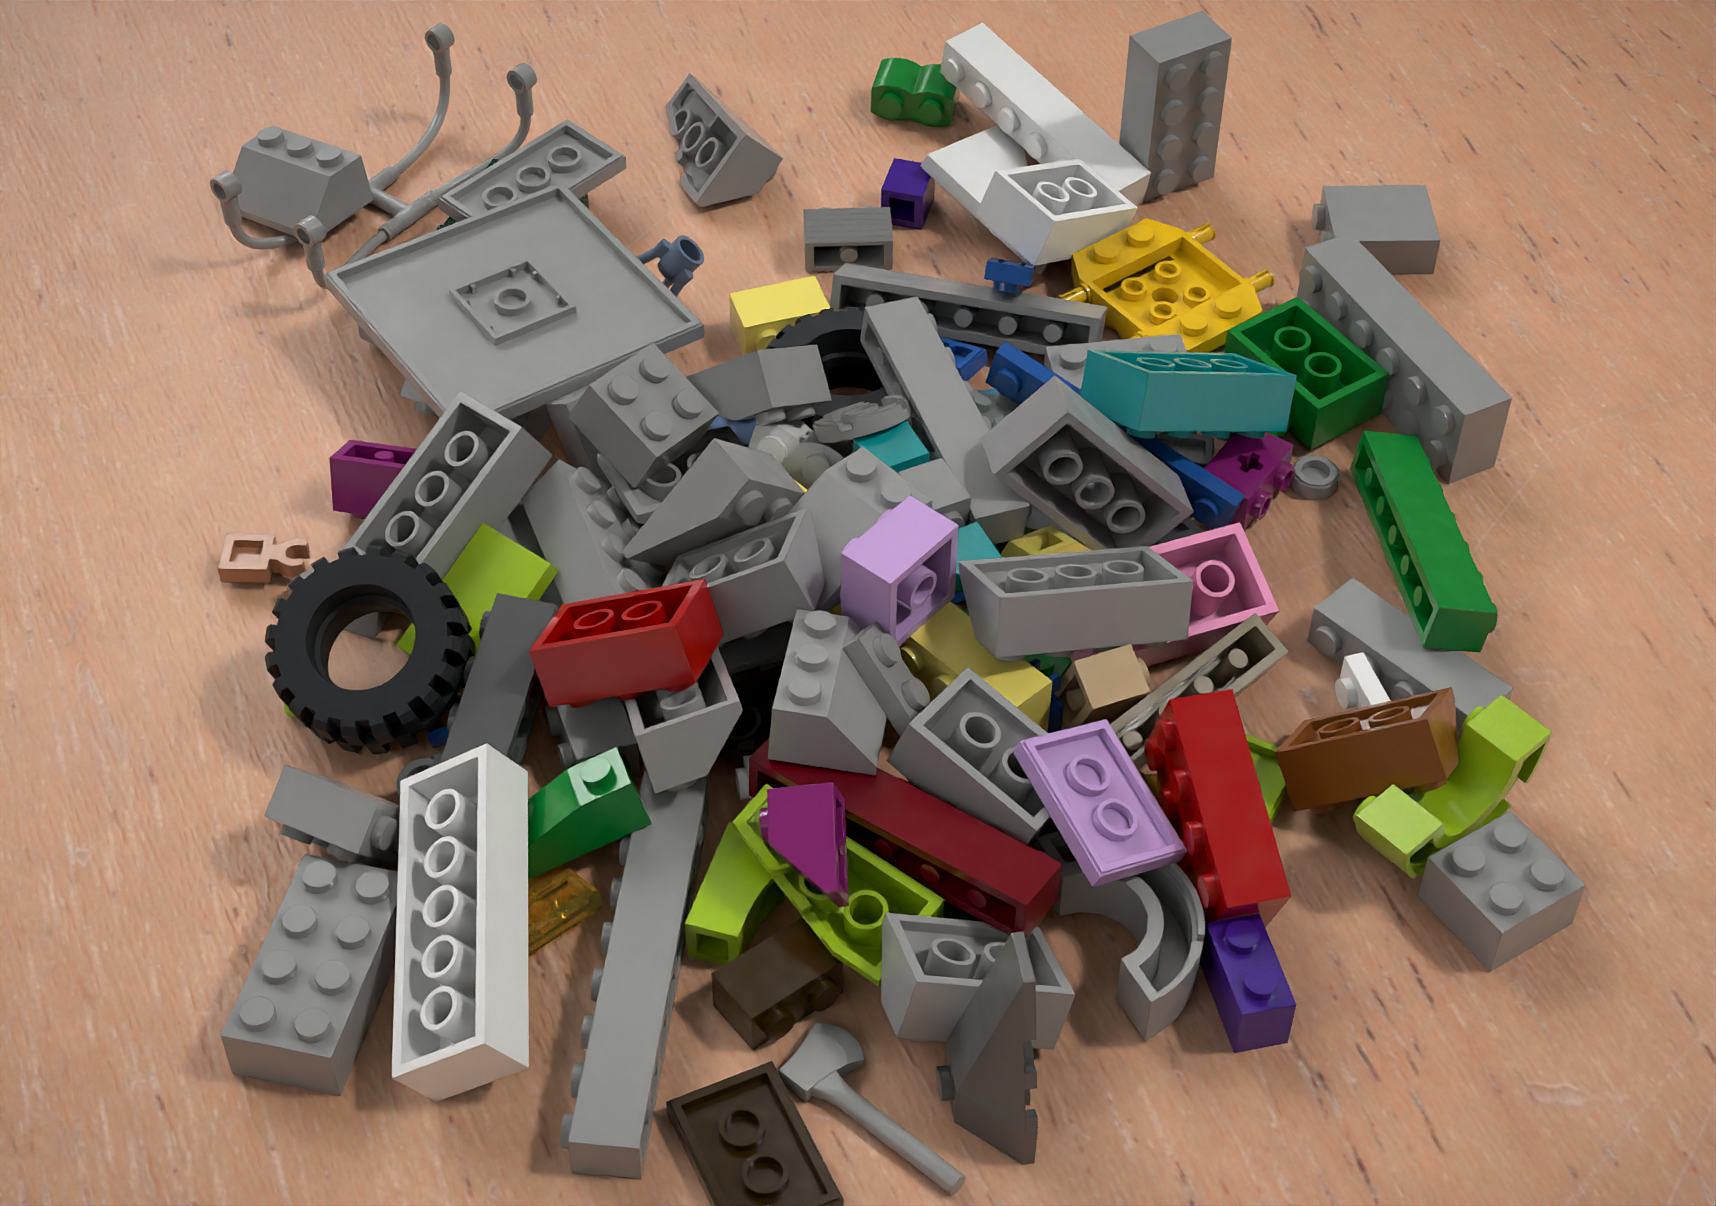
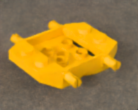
(1183, 295)

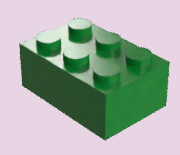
(1335, 379)

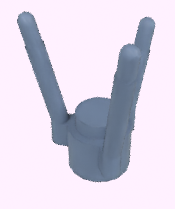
(676, 261)

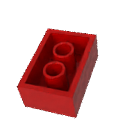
(627, 644)

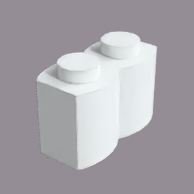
(797, 449)

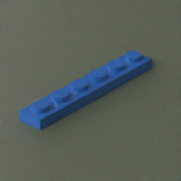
(1211, 499)

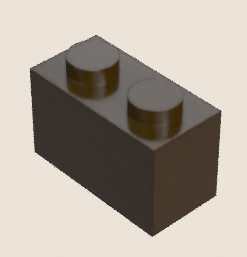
(777, 984)

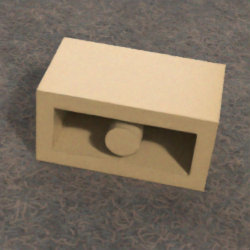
(1102, 686)

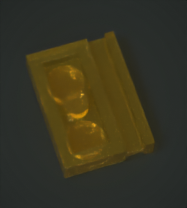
(557, 904)

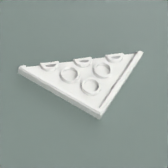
(969, 165)

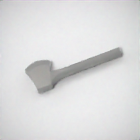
(818, 1072)

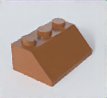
(1371, 749)

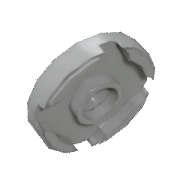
(861, 419)

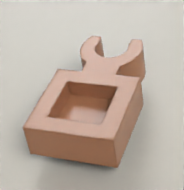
(255, 557)

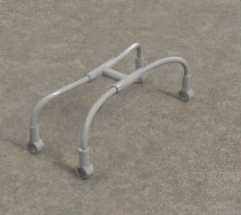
(310, 229)

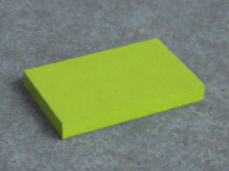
(489, 567)

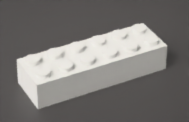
(462, 925)

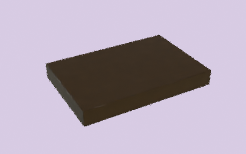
(751, 1143)

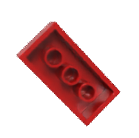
(1217, 807)

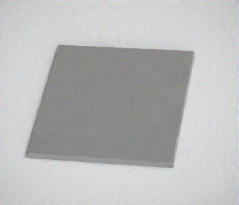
(512, 305)

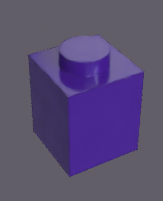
(908, 193)

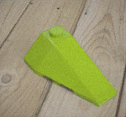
(874, 889)

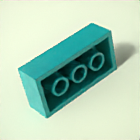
(1188, 393)

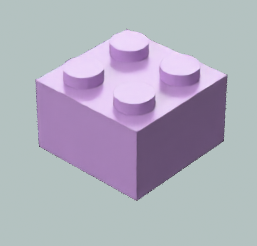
(900, 570)

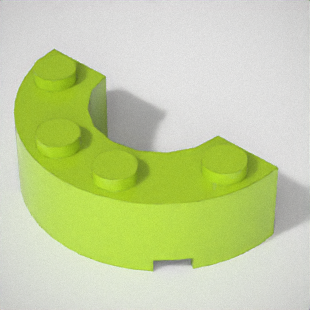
(1492, 753)

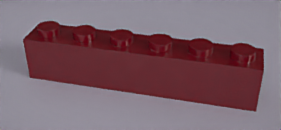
(932, 843)

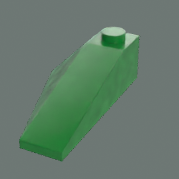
(583, 811)

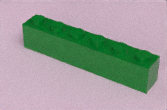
(1423, 543)

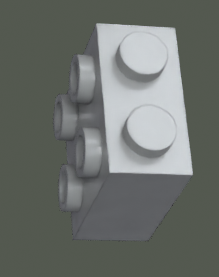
(335, 816)

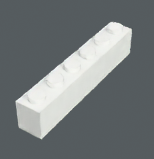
(1035, 110)

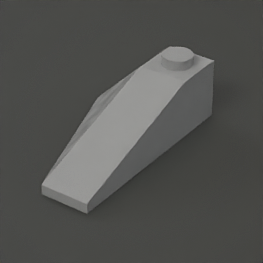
(717, 147)

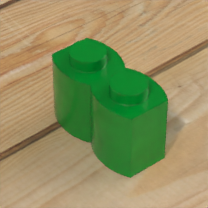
(914, 92)

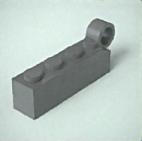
(499, 683)

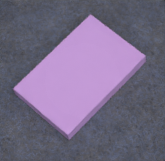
(1099, 802)

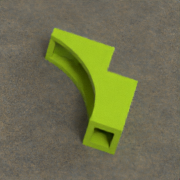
(730, 902)

